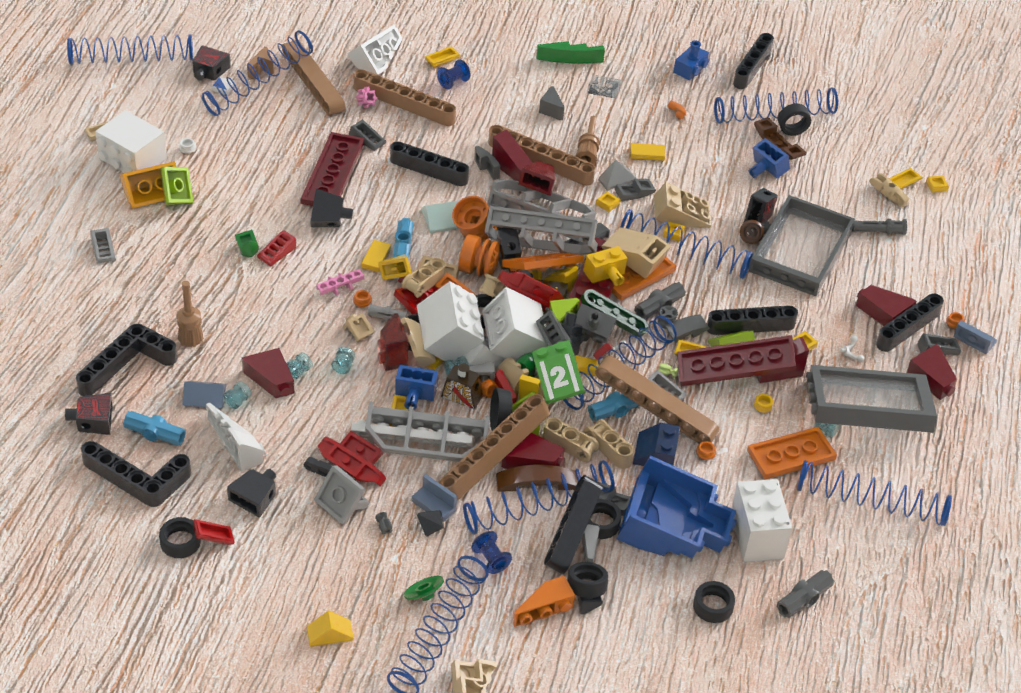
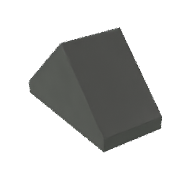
(551, 104)

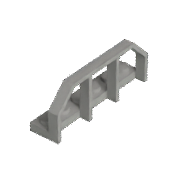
(559, 202)
(544, 223)
(427, 420)

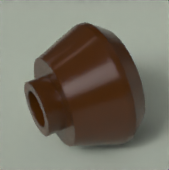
(755, 235)

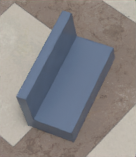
(974, 337)
(201, 393)
(435, 497)

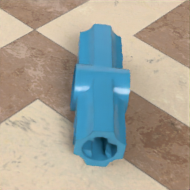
(403, 238)
(614, 404)
(154, 428)

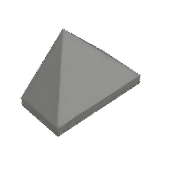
(616, 174)

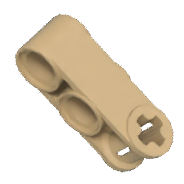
(424, 277)
(492, 286)
(574, 441)
(611, 444)

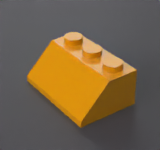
(144, 185)

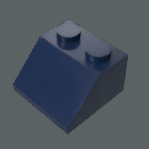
(658, 442)

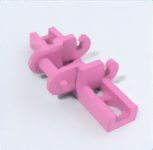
(332, 283)

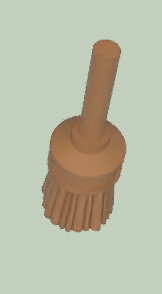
(589, 143)
(189, 320)

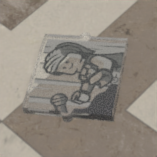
(604, 86)

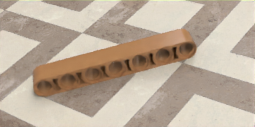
(315, 80)
(406, 98)
(564, 163)
(656, 400)
(496, 446)

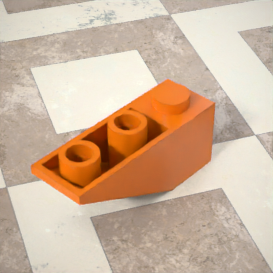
(548, 599)

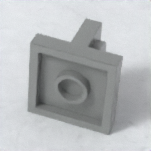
(341, 495)

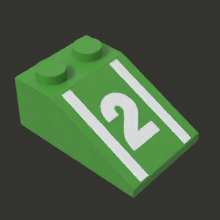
(558, 371)

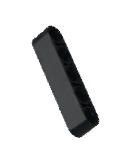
(753, 60)
(429, 163)
(752, 319)
(909, 322)
(573, 524)

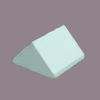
(439, 216)

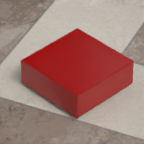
(603, 351)

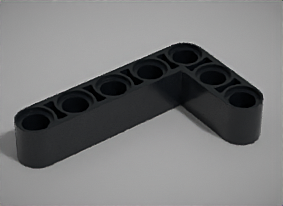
(117, 354)
(146, 488)

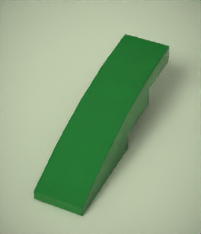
(573, 54)

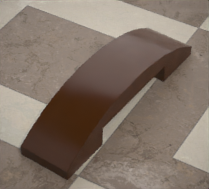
(768, 130)
(524, 475)

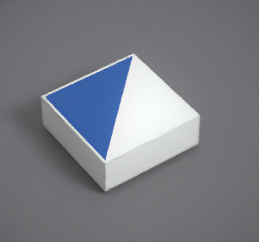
(223, 82)

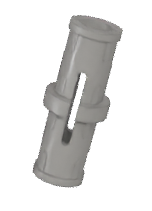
(385, 312)

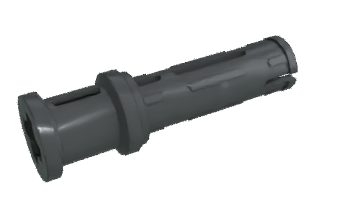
(888, 226)

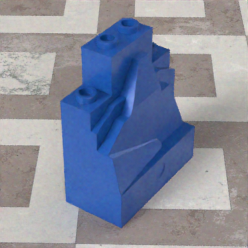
(675, 512)

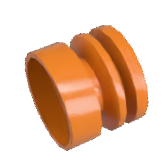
(471, 216)
(479, 256)

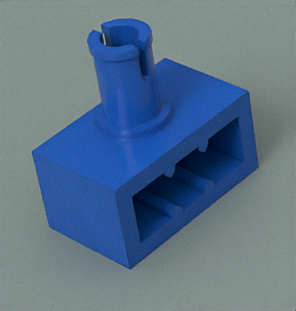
(691, 61)
(770, 159)
(416, 384)

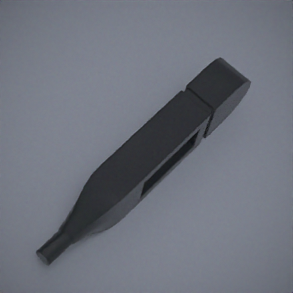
(318, 466)

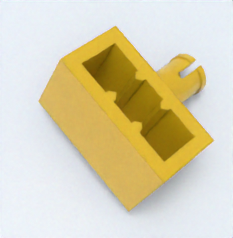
(606, 265)

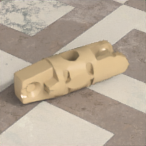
(889, 190)

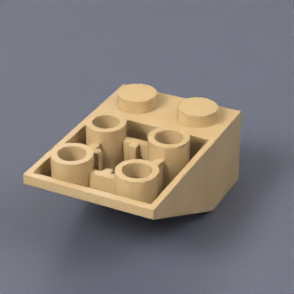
(681, 207)
(642, 249)

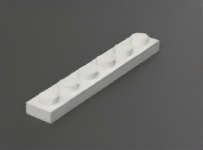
(419, 435)

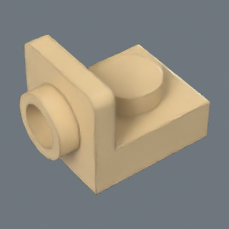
(358, 326)

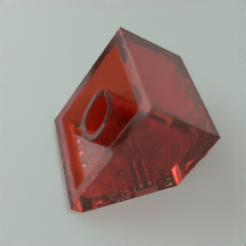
(393, 344)

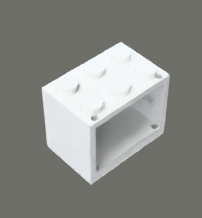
(130, 143)
(450, 322)
(512, 324)
(761, 520)

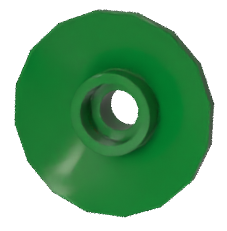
(424, 588)

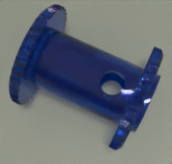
(447, 76)
(496, 559)

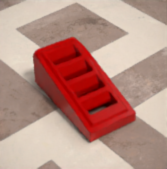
(283, 239)

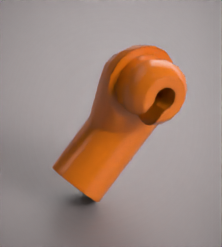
(678, 108)

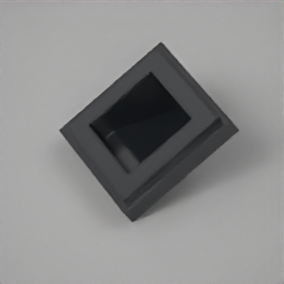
(431, 521)
(588, 604)

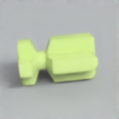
(667, 370)

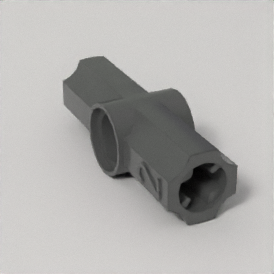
(658, 299)
(805, 593)

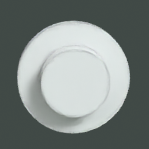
(187, 145)

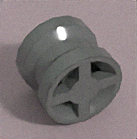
(668, 312)

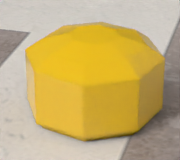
(763, 403)

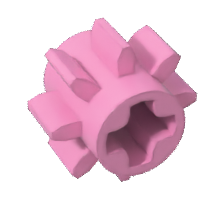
(366, 97)

